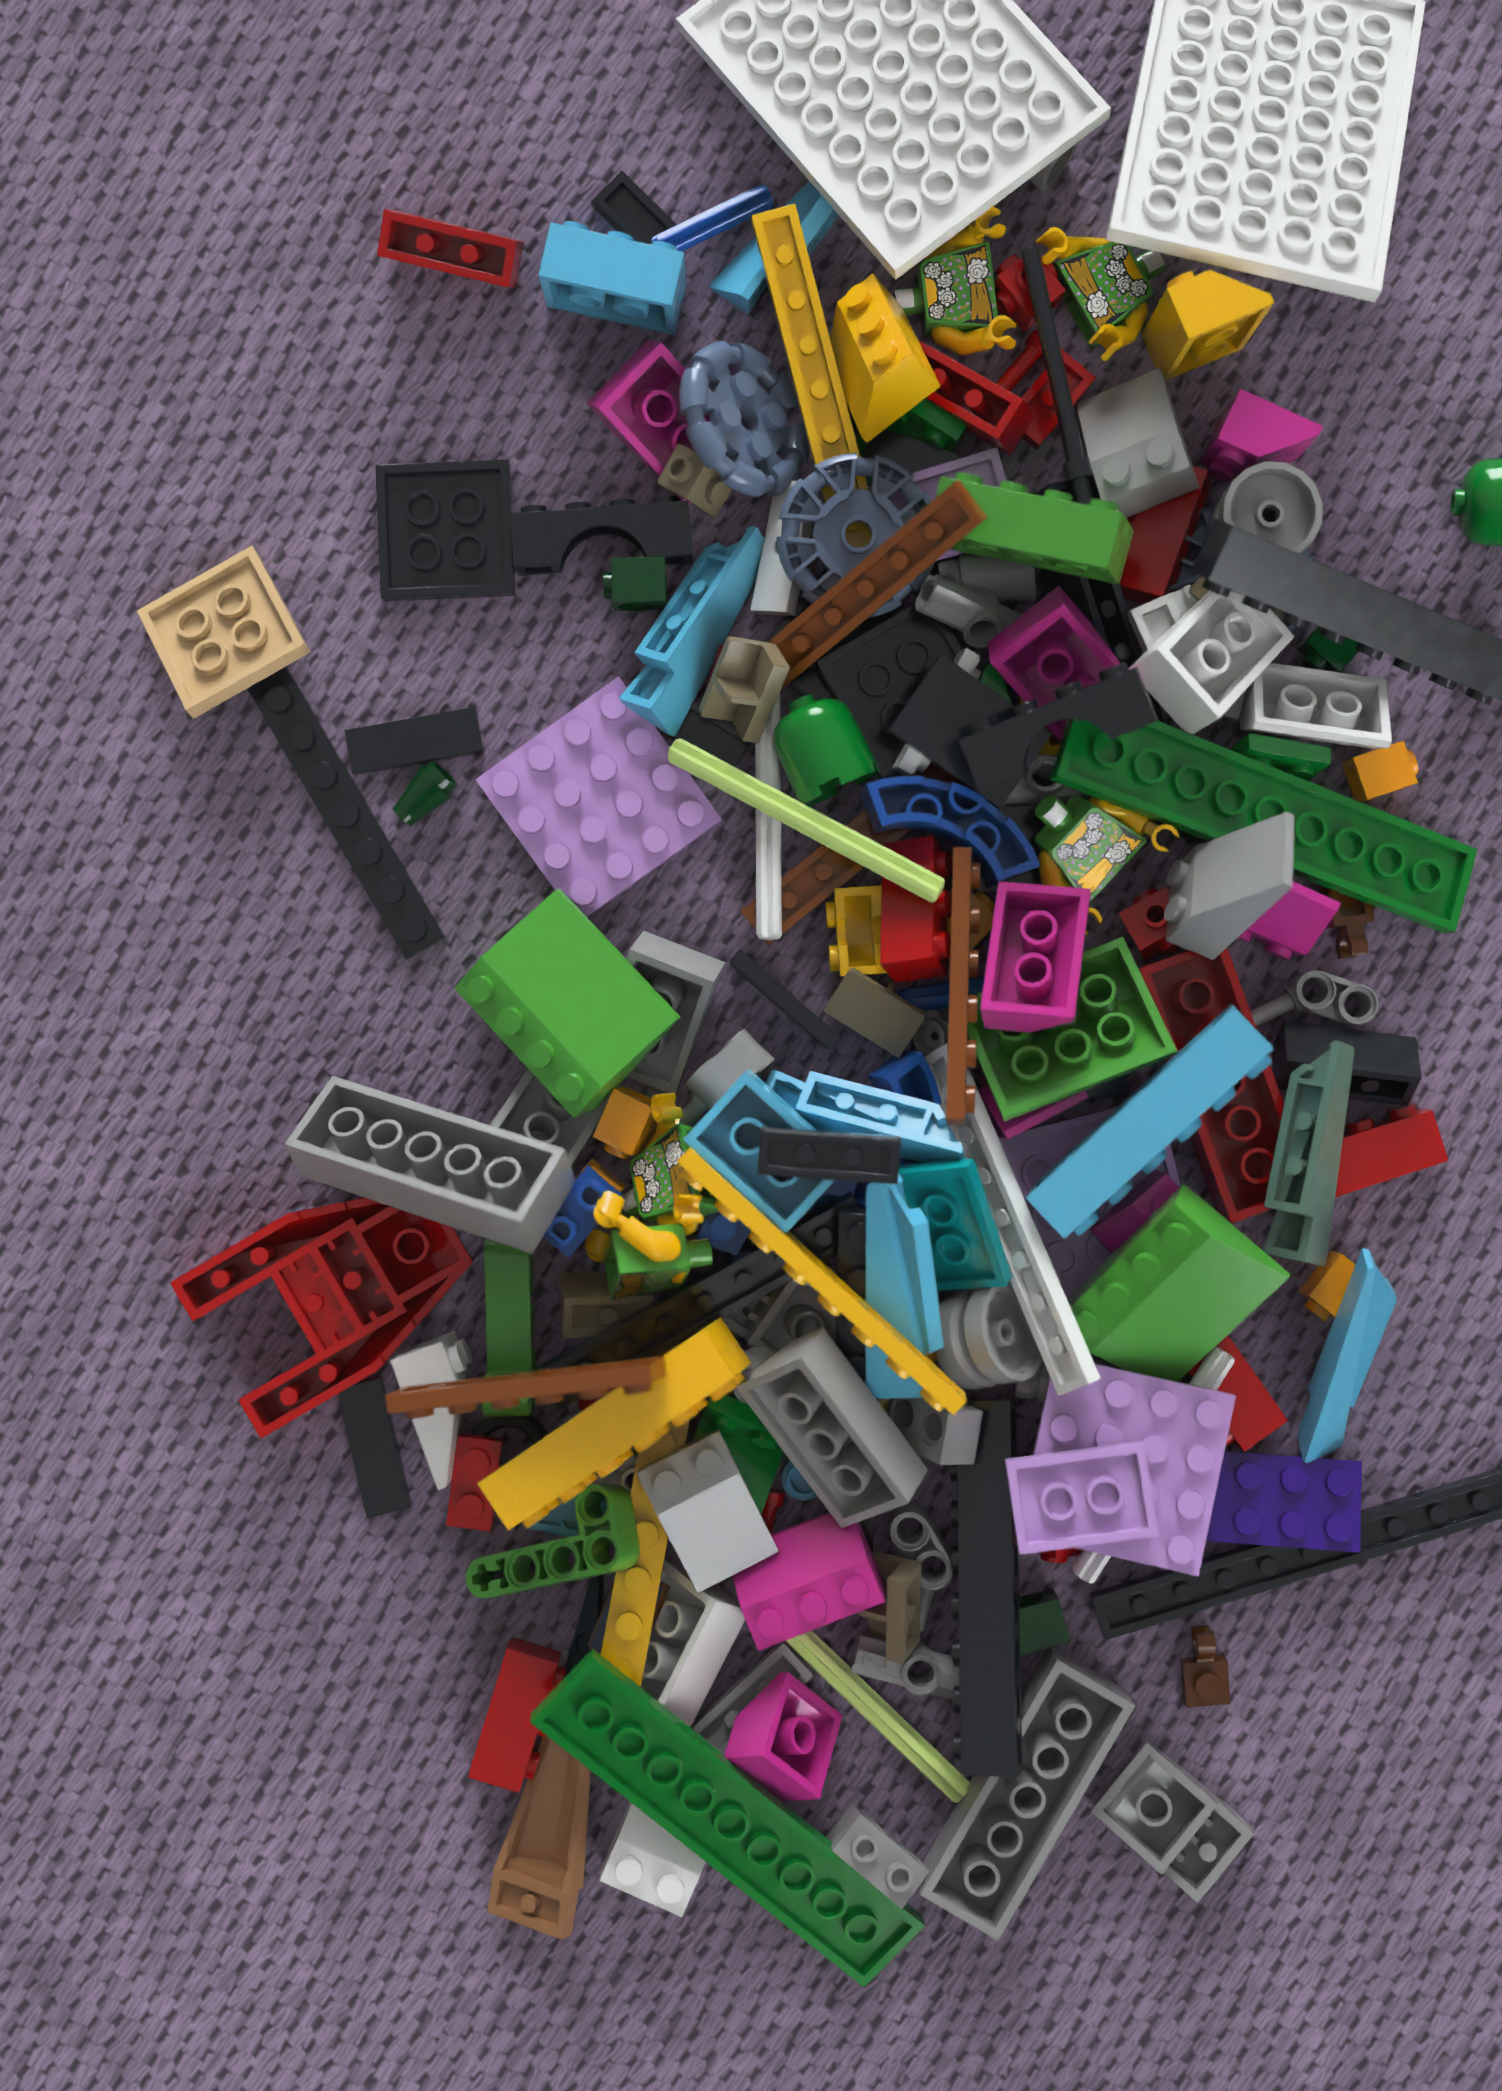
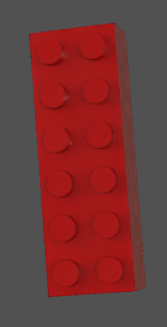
(1240, 1138)

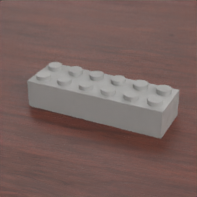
(432, 1163)
(1011, 1823)

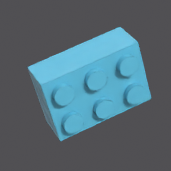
(613, 277)
(730, 1143)

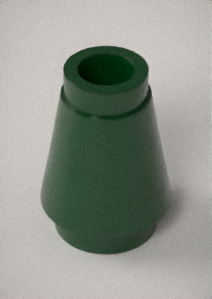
(425, 793)

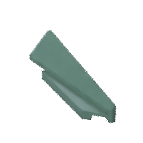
(1309, 1157)

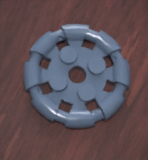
(726, 387)
(841, 511)

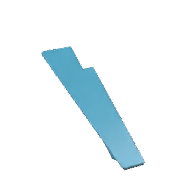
(744, 277)
(689, 629)
(862, 1109)
(899, 1284)
(1345, 1358)

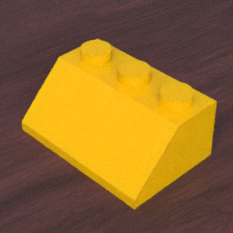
(1202, 321)
(878, 358)

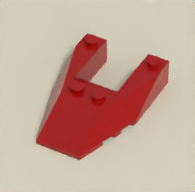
(352, 1279)

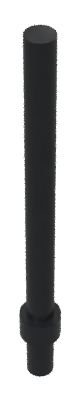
(1077, 467)

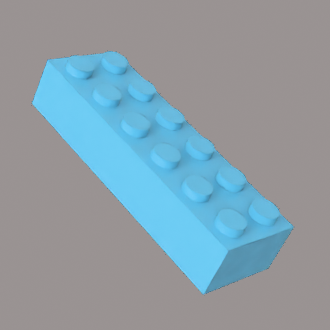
(1150, 1120)

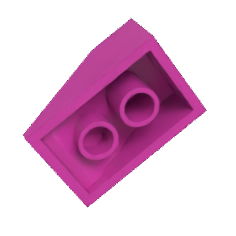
(644, 405)
(1049, 650)

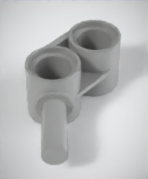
(1328, 1004)
(722, 1071)
(919, 1546)

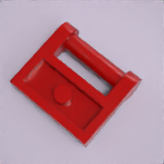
(1039, 394)

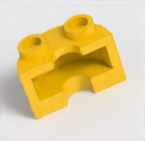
(858, 929)

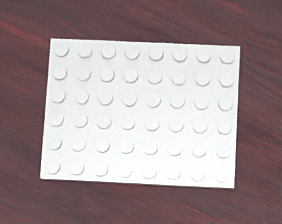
(900, 106)
(1271, 137)

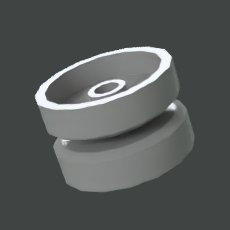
(1276, 495)
(986, 1339)

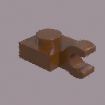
(1350, 920)
(1204, 1675)

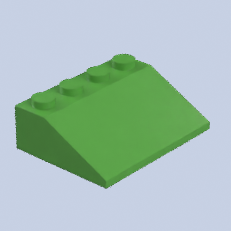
(567, 1004)
(1111, 1036)
(1173, 1289)

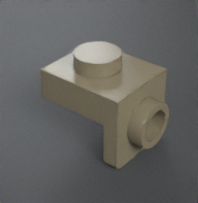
(693, 481)

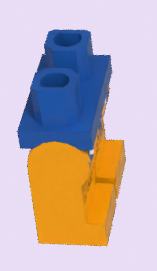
(576, 1215)

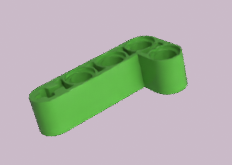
(509, 1319)
(553, 1556)

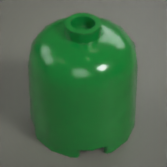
(1480, 503)
(822, 749)

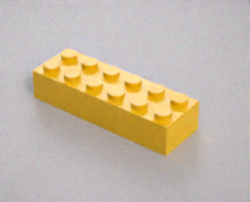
(606, 1431)

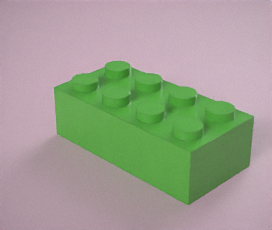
(1046, 530)

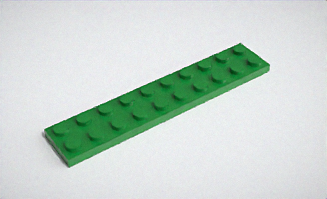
(1219, 791)
(724, 1817)

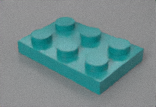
(960, 1224)

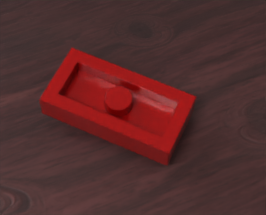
(473, 1461)

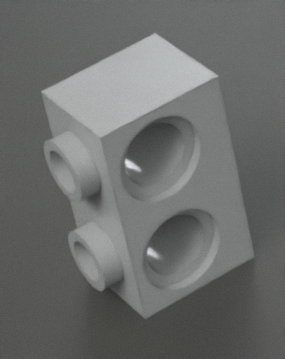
(937, 1434)
(877, 1855)

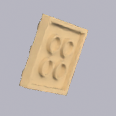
(223, 632)

